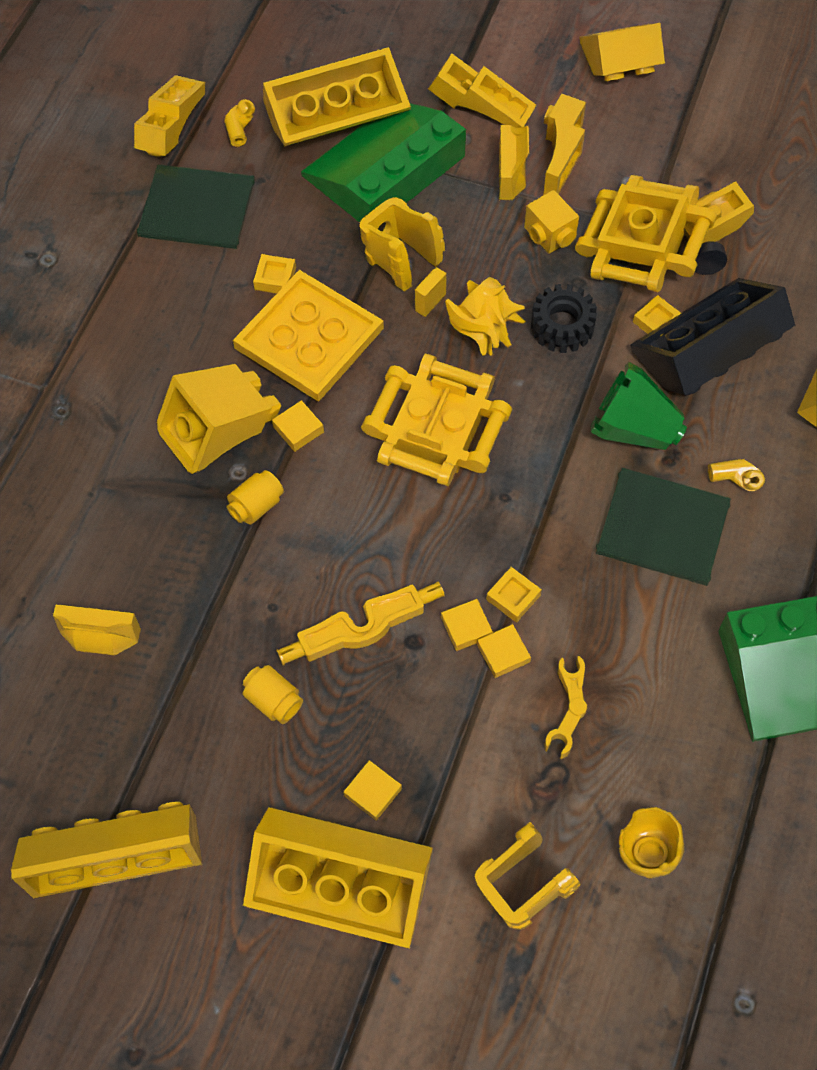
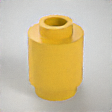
(254, 497)
(272, 694)

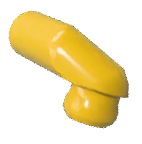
(237, 120)
(739, 472)

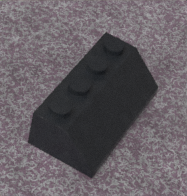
(715, 334)

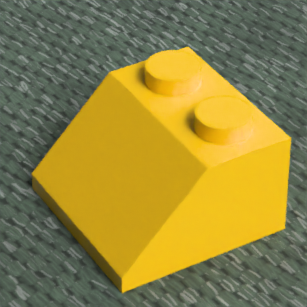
(624, 50)

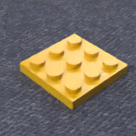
(308, 335)

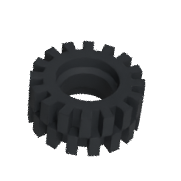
(568, 302)

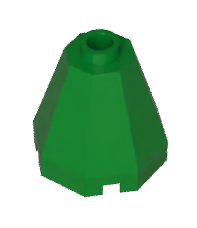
(638, 412)

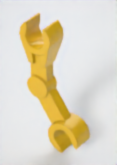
(577, 706)

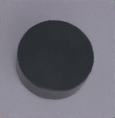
(711, 258)

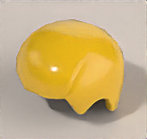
(652, 842)

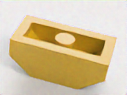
(512, 160)
(731, 208)
(97, 629)

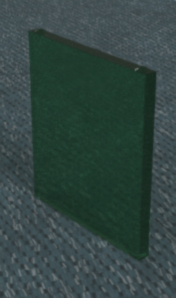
(196, 206)
(664, 526)

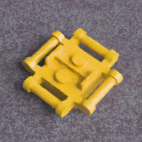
(645, 229)
(437, 420)

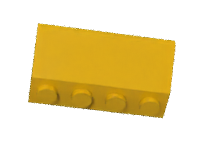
(334, 97)
(107, 850)
(337, 876)

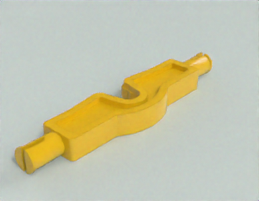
(341, 632)

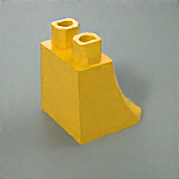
(212, 413)

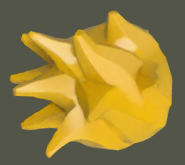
(485, 314)

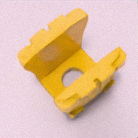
(412, 227)
(561, 885)

